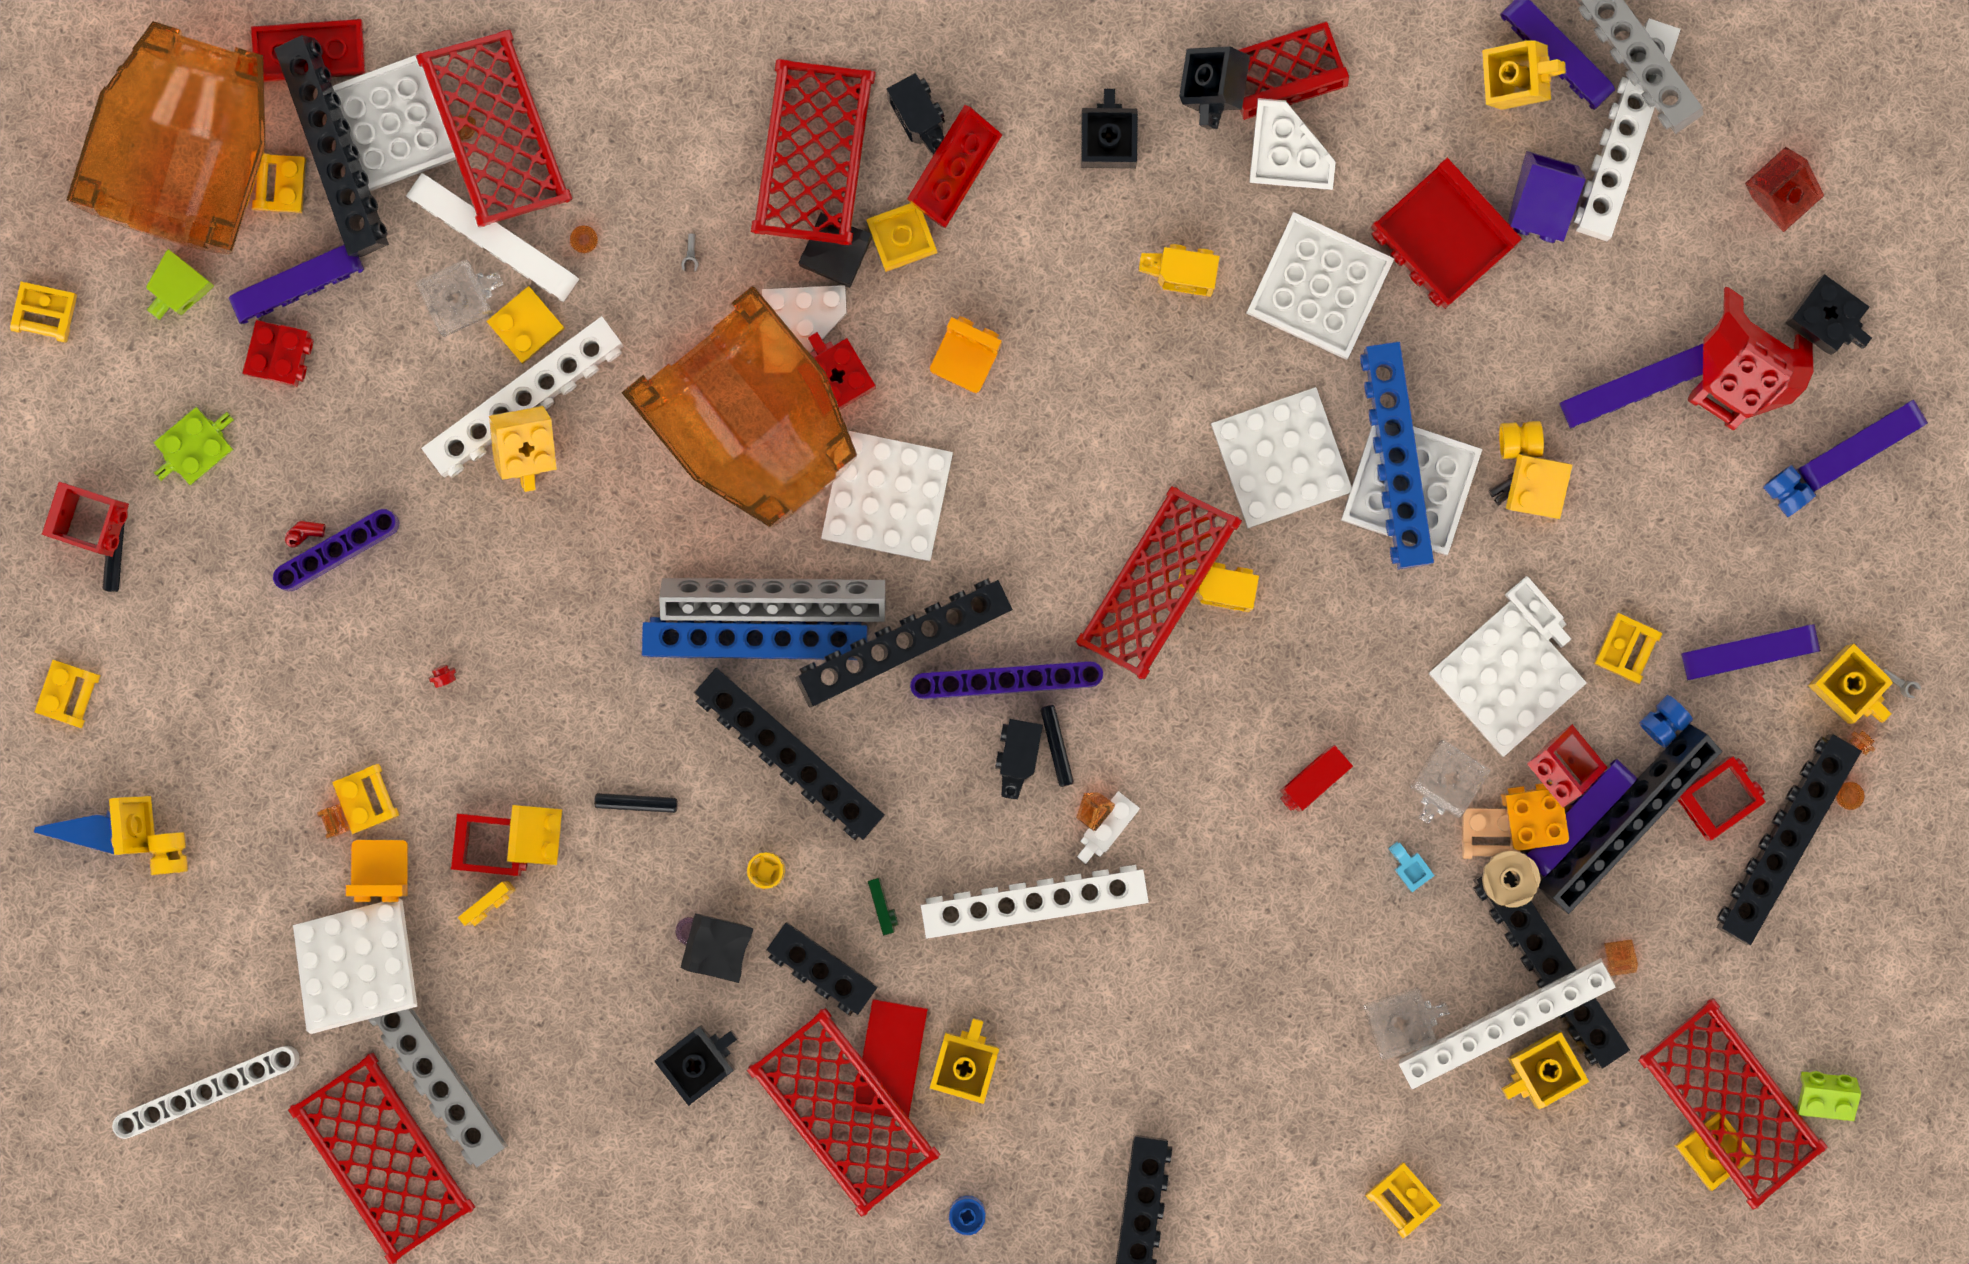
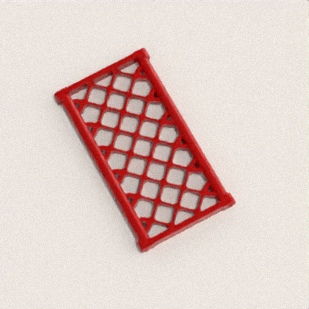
(505, 37)
(845, 236)
(1175, 606)
(887, 1100)
(297, 1111)
(1818, 1145)

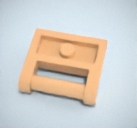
(1484, 824)

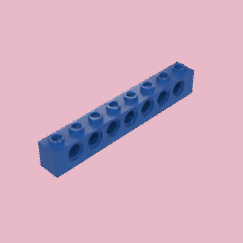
(1390, 357)
(654, 644)

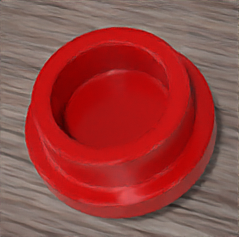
(442, 676)

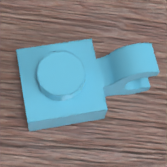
(1412, 869)

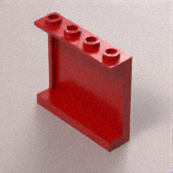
(1445, 234)

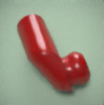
(302, 531)

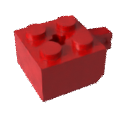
(843, 360)

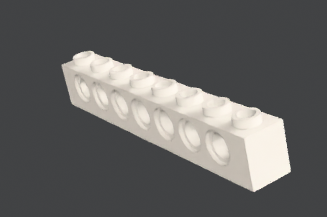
(1588, 220)
(529, 382)
(1134, 894)
(1507, 1023)

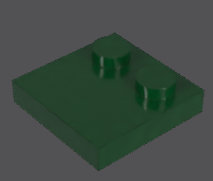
(886, 917)

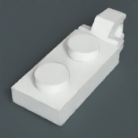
(1538, 611)
(1110, 829)

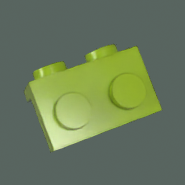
(1829, 1096)

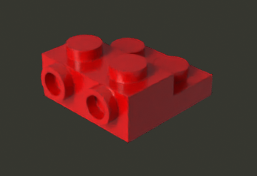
(278, 353)

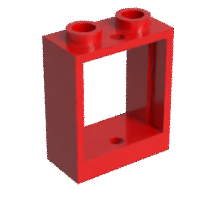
(62, 512)
(1579, 758)
(1315, 779)
(1698, 815)
(461, 842)

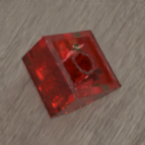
(1785, 188)

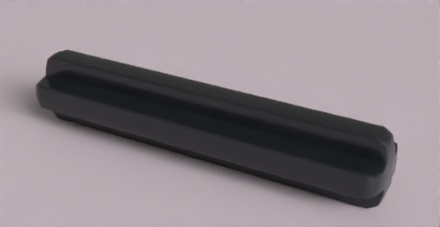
(112, 567)
(1057, 745)
(635, 803)

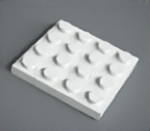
(394, 122)
(1320, 286)
(1281, 457)
(1445, 475)
(889, 497)
(1507, 678)
(354, 966)

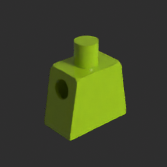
(175, 286)

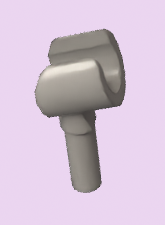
(690, 253)
(1902, 684)

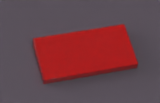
(340, 42)
(954, 166)
(892, 1052)

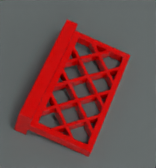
(1299, 89)

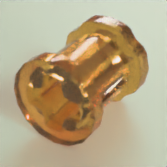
(333, 821)

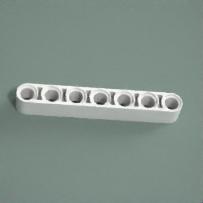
(493, 237)
(193, 1096)

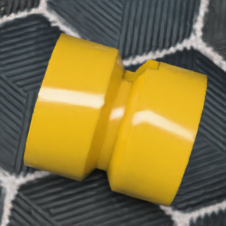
(1520, 440)
(167, 843)
(766, 870)

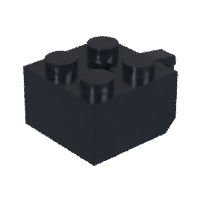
(1214, 82)
(916, 112)
(1111, 119)
(1844, 315)
(1019, 755)
(709, 1050)

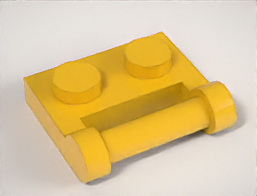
(288, 184)
(44, 302)
(1619, 645)
(58, 692)
(357, 803)
(1410, 1193)

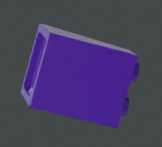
(1545, 197)

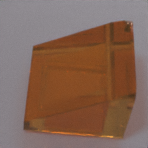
(1094, 810)
(1621, 957)

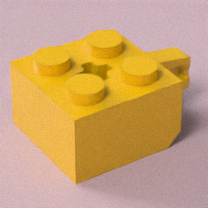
(1519, 74)
(1182, 269)
(523, 444)
(1227, 588)
(1868, 686)
(981, 1058)
(1530, 1063)

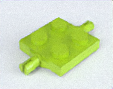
(193, 446)

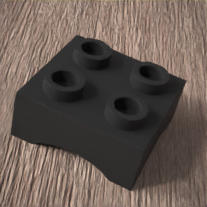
(833, 259)
(716, 948)

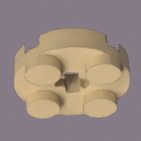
(1503, 893)

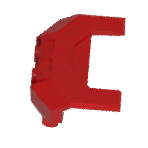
(1749, 367)

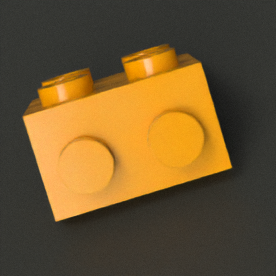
(966, 354)
(1535, 818)
(378, 870)

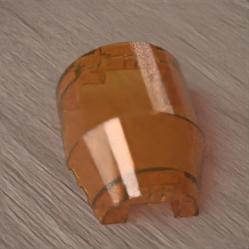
(175, 142)
(749, 414)

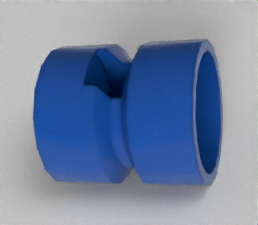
(1789, 491)
(1666, 721)
(967, 1215)

